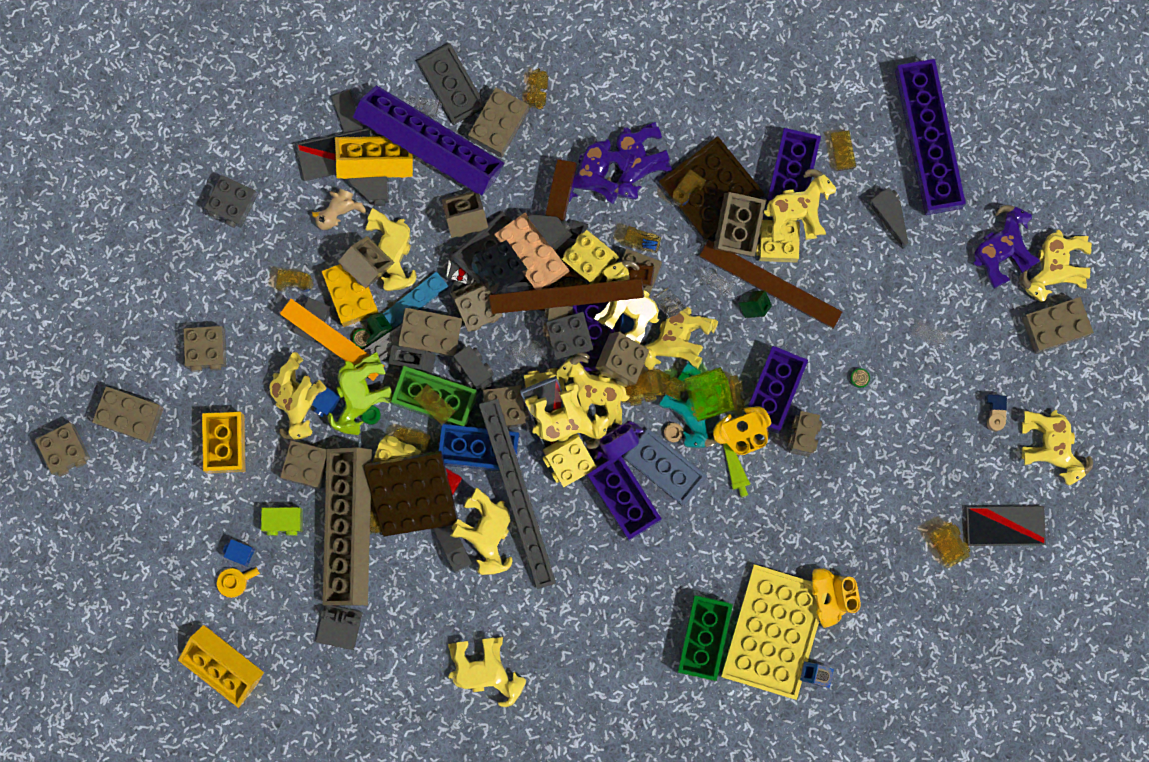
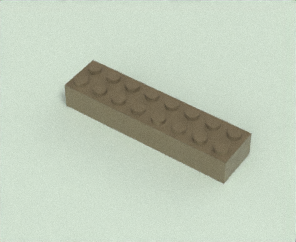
(347, 527)

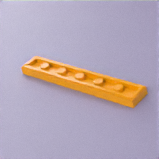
(324, 334)

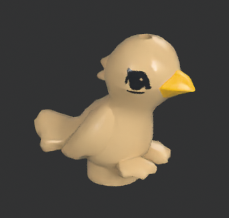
(339, 204)

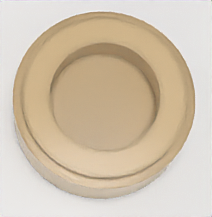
(673, 432)

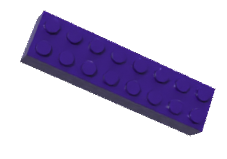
(930, 137)
(428, 140)

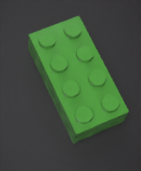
(456, 395)

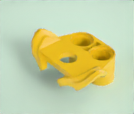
(727, 432)
(825, 582)

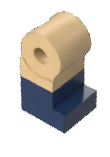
(998, 410)

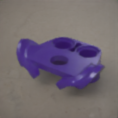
(617, 441)

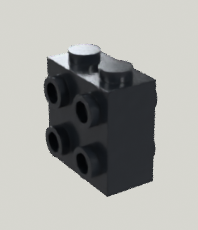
(499, 267)

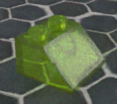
(709, 394)

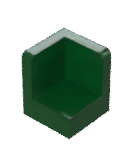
(755, 304)
(378, 327)

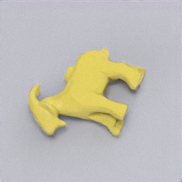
(395, 245)
(488, 532)
(486, 672)

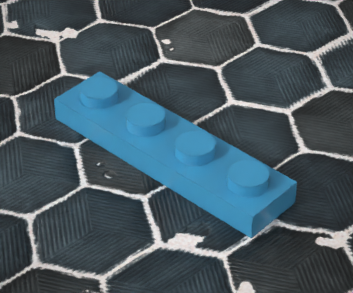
(416, 299)

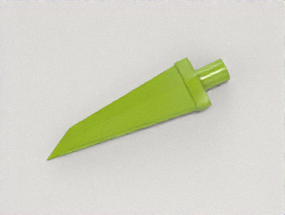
(736, 471)

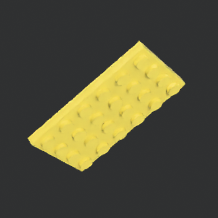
(773, 633)

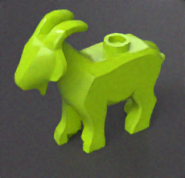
(356, 393)

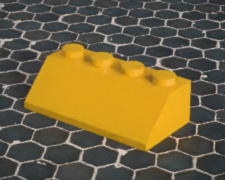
(371, 158)
(220, 666)

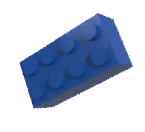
(470, 447)

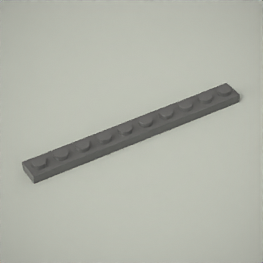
(517, 493)

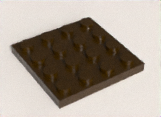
(722, 175)
(411, 493)

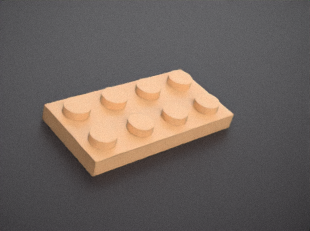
(538, 256)

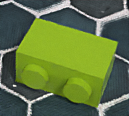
(281, 520)

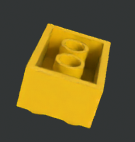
(350, 298)
(223, 442)

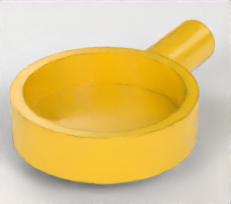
(234, 582)

